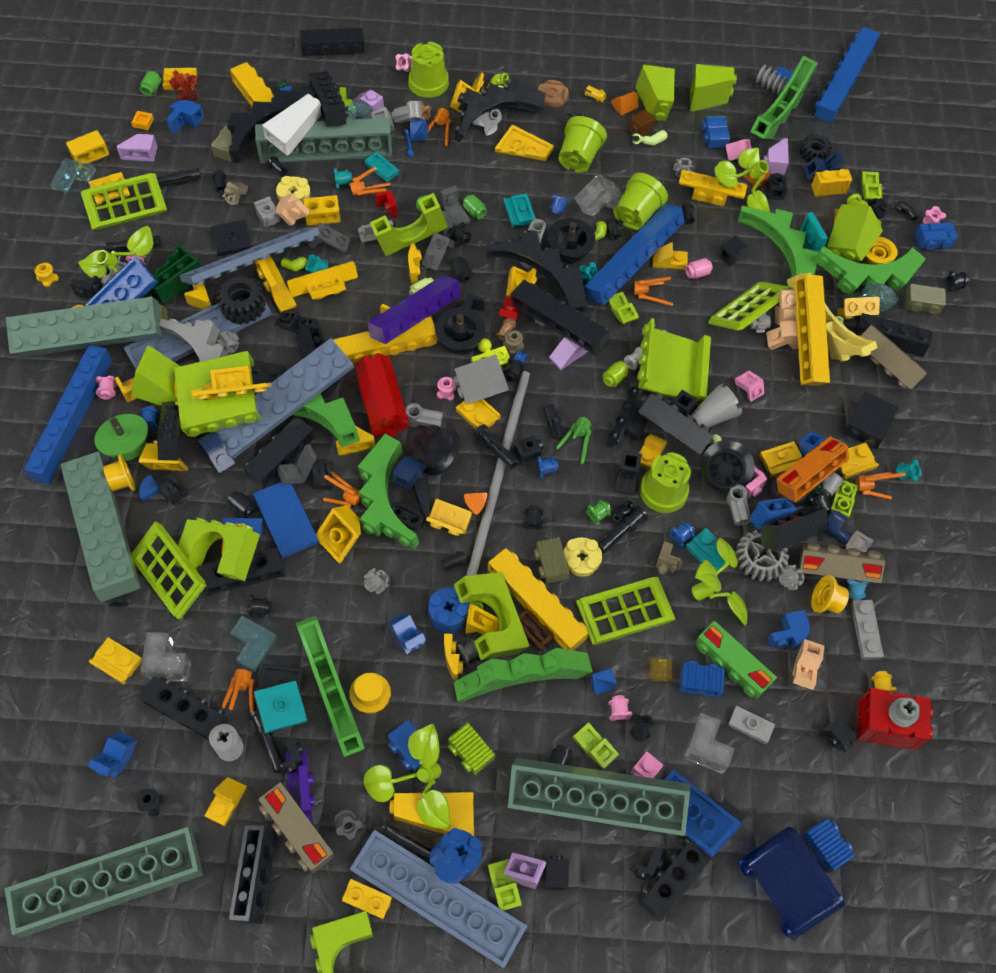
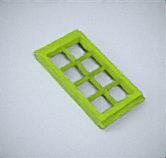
(92, 209)
(731, 323)
(190, 596)
(590, 621)

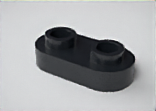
(407, 515)

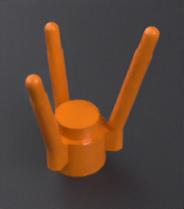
(442, 118)
(358, 188)
(642, 287)
(866, 483)
(350, 495)
(240, 681)

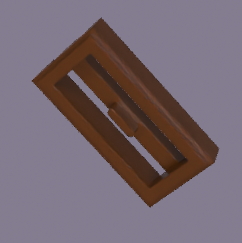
(532, 617)

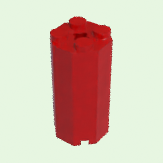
(381, 395)

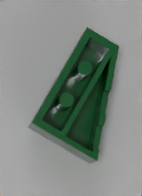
(168, 277)

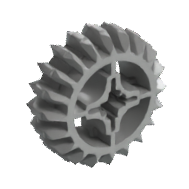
(753, 544)

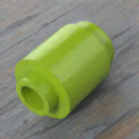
(615, 374)

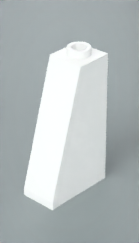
(292, 124)

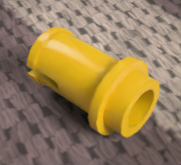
(597, 94)

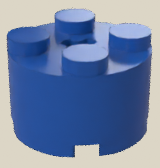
(439, 614)
(456, 856)

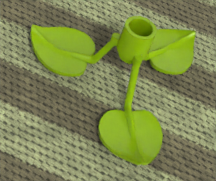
(755, 167)
(97, 262)
(711, 583)
(434, 806)

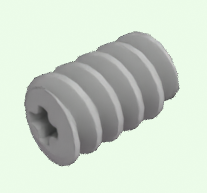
(771, 81)
(226, 742)

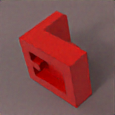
(387, 200)
(509, 310)

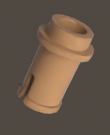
(508, 325)

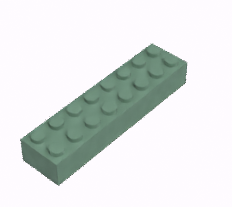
(353, 140)
(83, 326)
(100, 528)
(599, 796)
(102, 882)

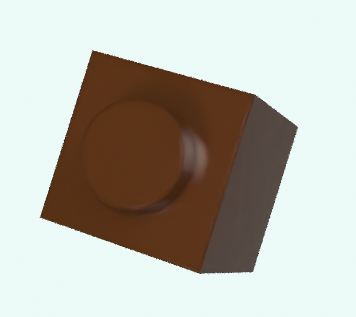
(642, 123)

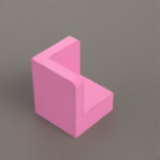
(736, 148)

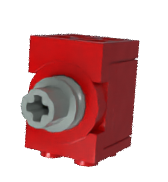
(894, 719)

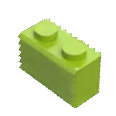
(471, 749)

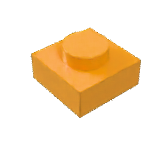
(142, 120)

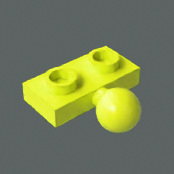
(485, 346)

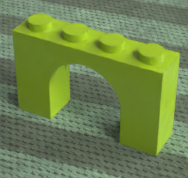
(395, 239)
(238, 546)
(494, 592)
(336, 935)

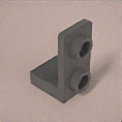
(450, 203)
(330, 237)
(436, 251)
(298, 472)

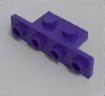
(299, 786)

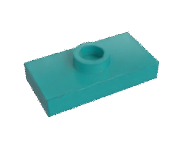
(383, 167)

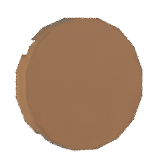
(555, 93)

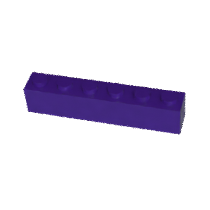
(414, 309)

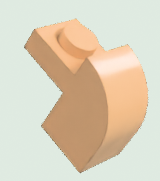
(291, 209)
(787, 307)
(783, 335)
(807, 664)

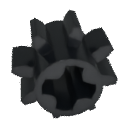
(878, 207)

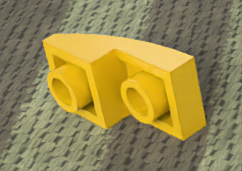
(414, 263)
(454, 665)

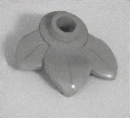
(489, 122)

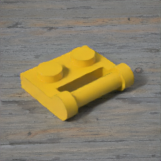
(113, 194)

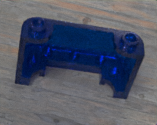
(793, 882)

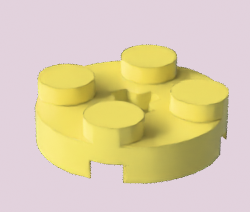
(293, 183)
(590, 549)

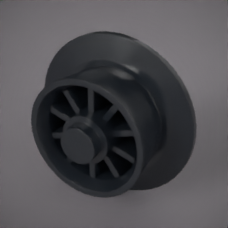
(727, 465)

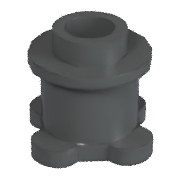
(468, 651)
(346, 823)

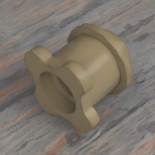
(513, 342)

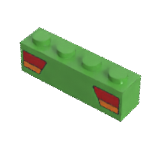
(736, 660)

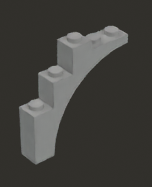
(200, 336)

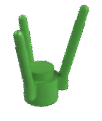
(580, 429)

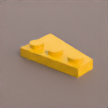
(523, 144)

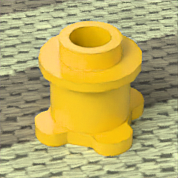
(45, 274)
(882, 681)

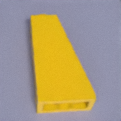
(459, 804)

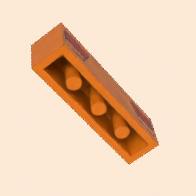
(812, 469)

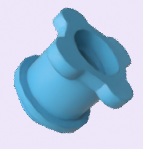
(856, 589)

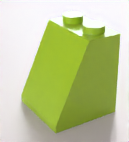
(711, 86)
(656, 90)
(854, 232)
(155, 378)

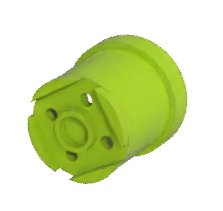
(428, 72)
(581, 143)
(640, 200)
(661, 492)

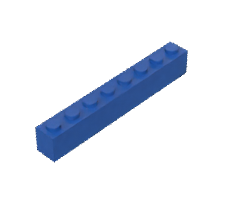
(846, 75)
(634, 254)
(67, 415)

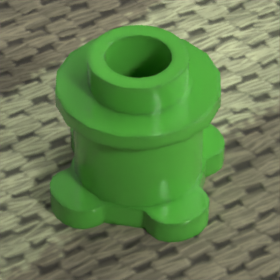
(599, 511)

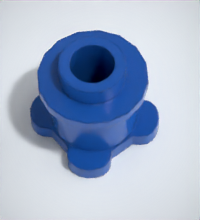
(558, 204)
(150, 416)
(547, 465)
(682, 533)

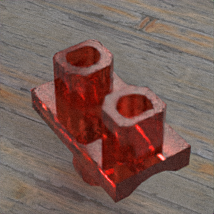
(186, 84)

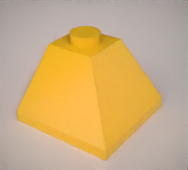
(149, 459)
(339, 532)

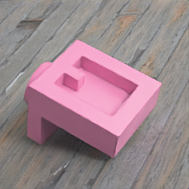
(751, 384)
(647, 766)

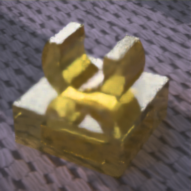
(660, 669)

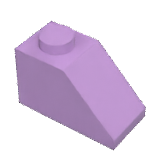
(373, 99)
(138, 148)
(777, 157)
(566, 353)
(525, 870)

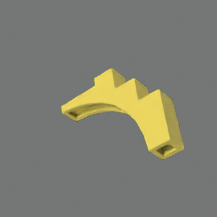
(840, 340)

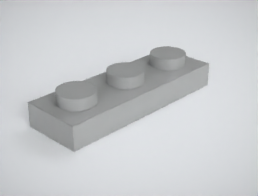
(867, 629)

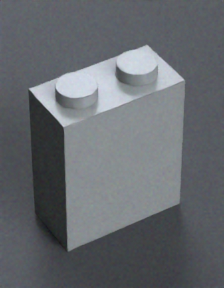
(480, 379)

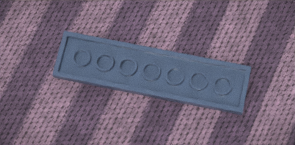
(247, 256)
(177, 348)
(288, 395)
(443, 904)

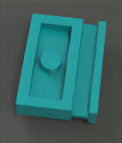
(519, 210)
(704, 548)

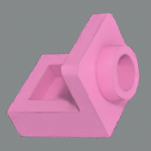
(758, 481)

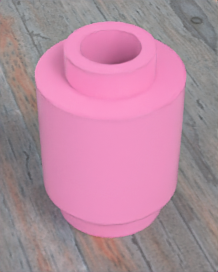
(698, 268)

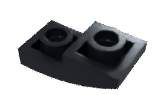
(294, 321)

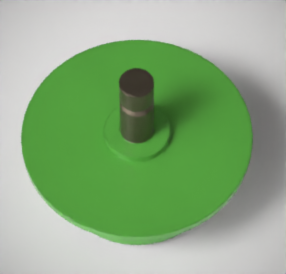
(122, 435)

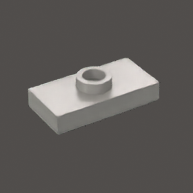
(751, 725)

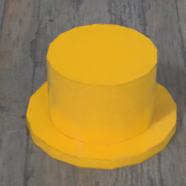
(881, 252)
(119, 475)
(829, 596)
(370, 693)

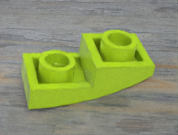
(844, 498)

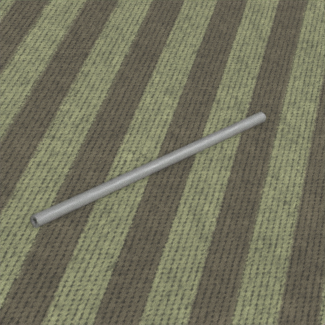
(498, 475)

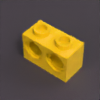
(322, 210)

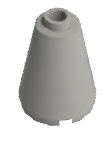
(717, 407)

